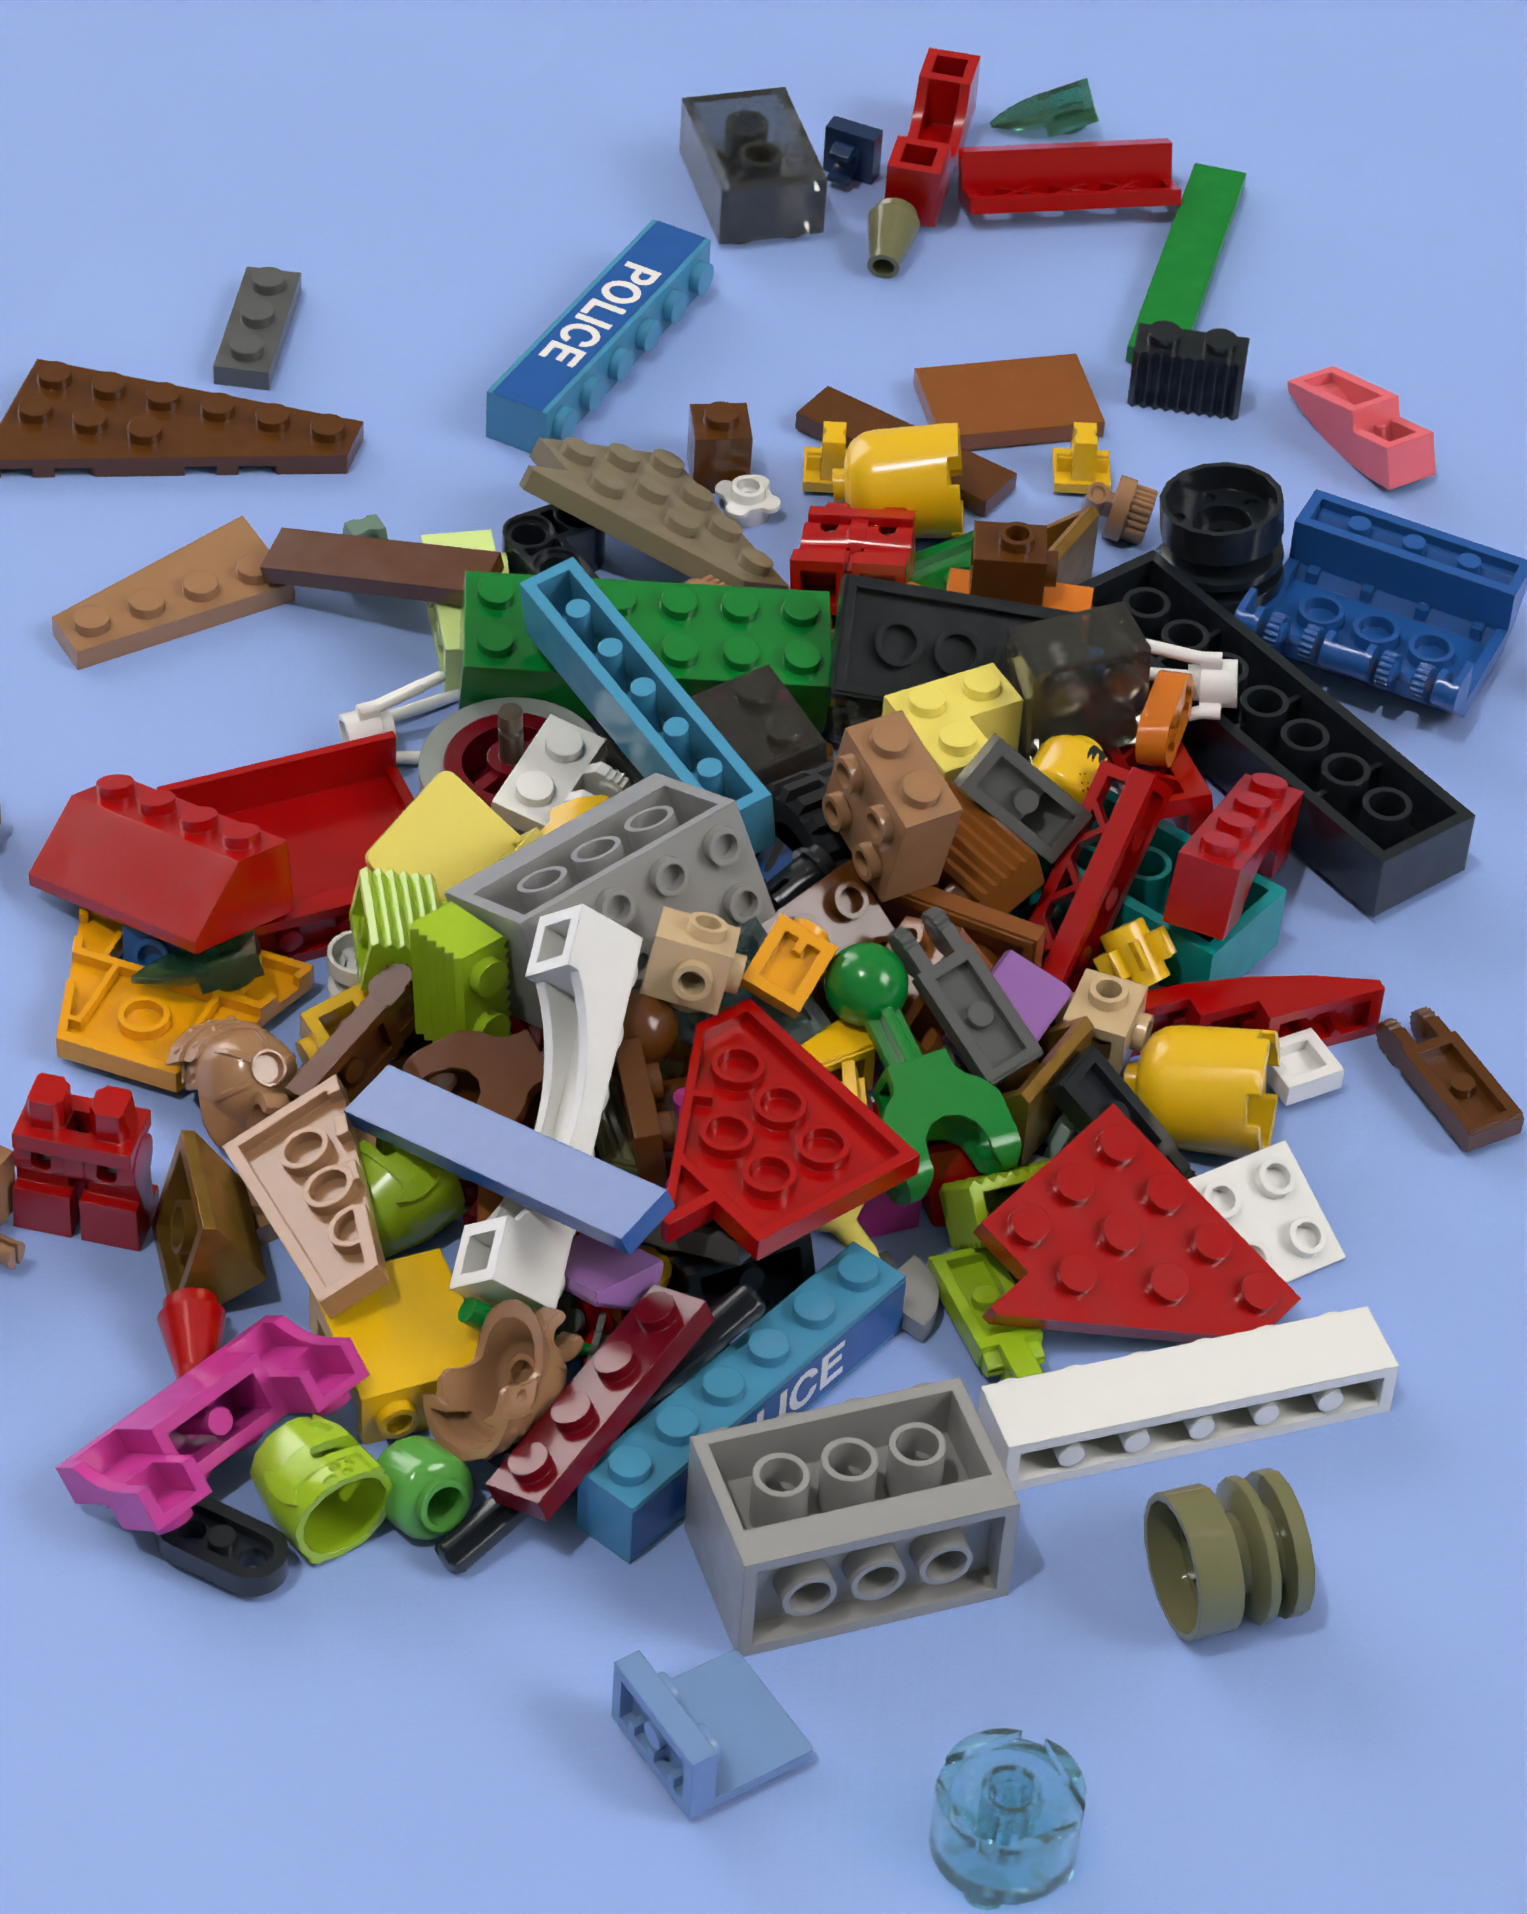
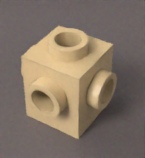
(693, 961)
(1116, 1012)

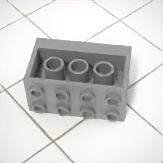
(626, 861)
(850, 1516)

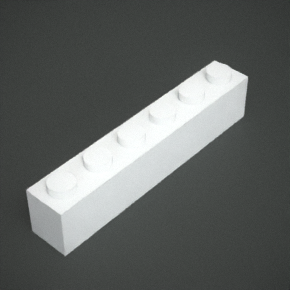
(1189, 1397)

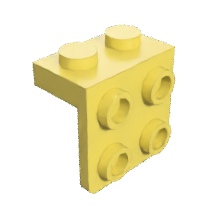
(446, 835)

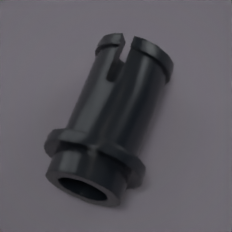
(805, 870)

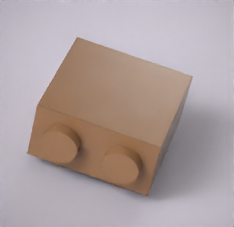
(891, 806)

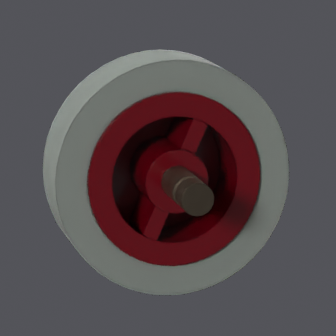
(487, 742)

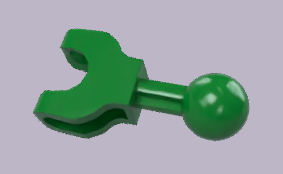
(918, 1093)

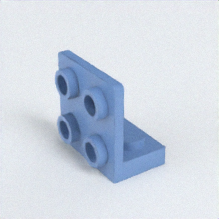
(706, 1729)

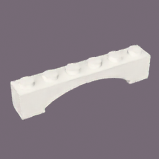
(583, 988)

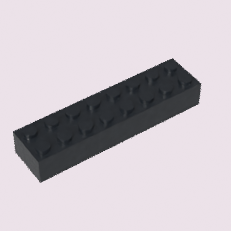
(1365, 808)

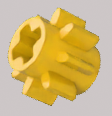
(1136, 953)

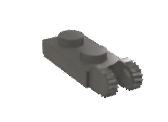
(967, 1000)

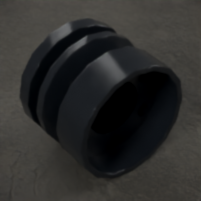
(1225, 531)

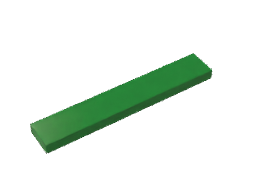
(1192, 249)

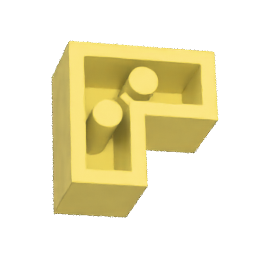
(960, 715)

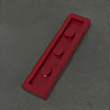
(599, 1402)

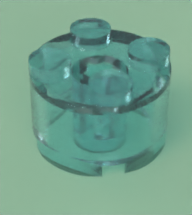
(1007, 1818)

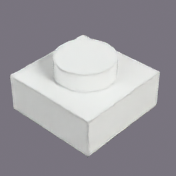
(1304, 1069)

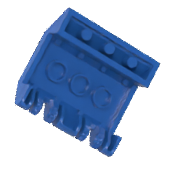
(1391, 603)

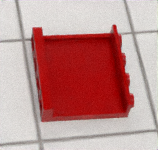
(330, 811)

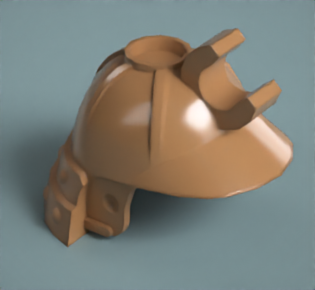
(236, 1072)
(505, 1386)

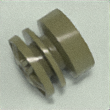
(1229, 1554)

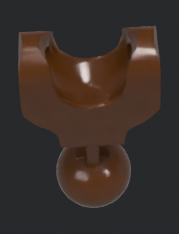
(509, 1070)

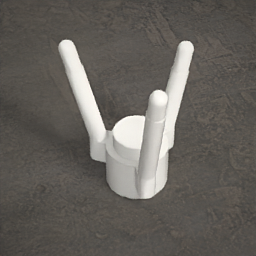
(1213, 678)
(376, 718)

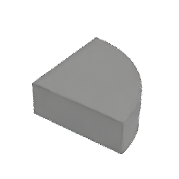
(920, 1299)

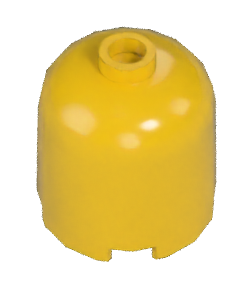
(909, 471)
(1209, 1086)

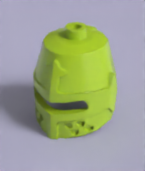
(408, 1195)
(320, 1487)

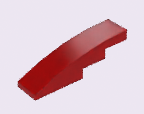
(1332, 1006)

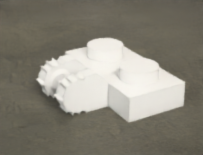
(553, 772)

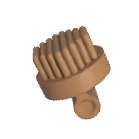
(1126, 509)

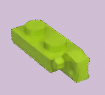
(968, 1287)

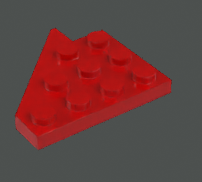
(772, 1138)
(1125, 1248)

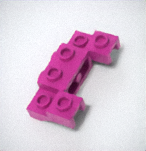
(162, 1453)

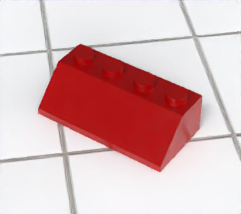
(164, 865)

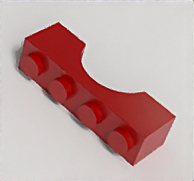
(941, 117)
(1219, 862)

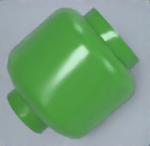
(429, 1487)

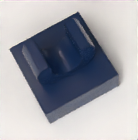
(851, 151)

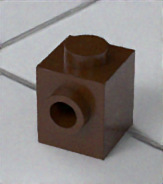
(718, 442)
(1011, 562)

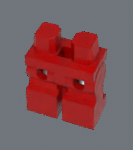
(853, 542)
(84, 1164)

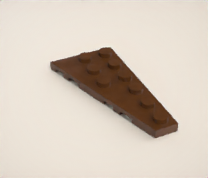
(157, 429)

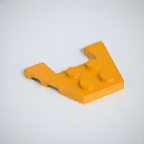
(134, 1026)

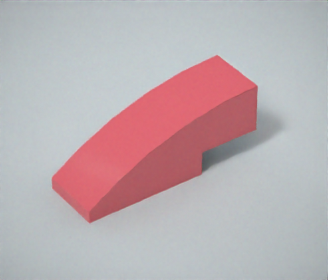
(1365, 426)

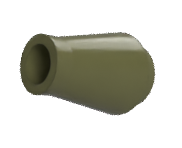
(891, 232)

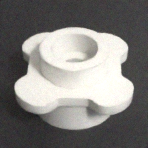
(748, 499)

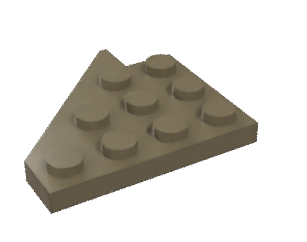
(648, 505)

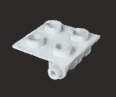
(1273, 1210)

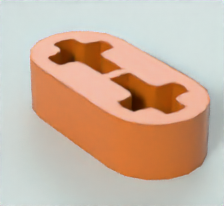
(1164, 718)

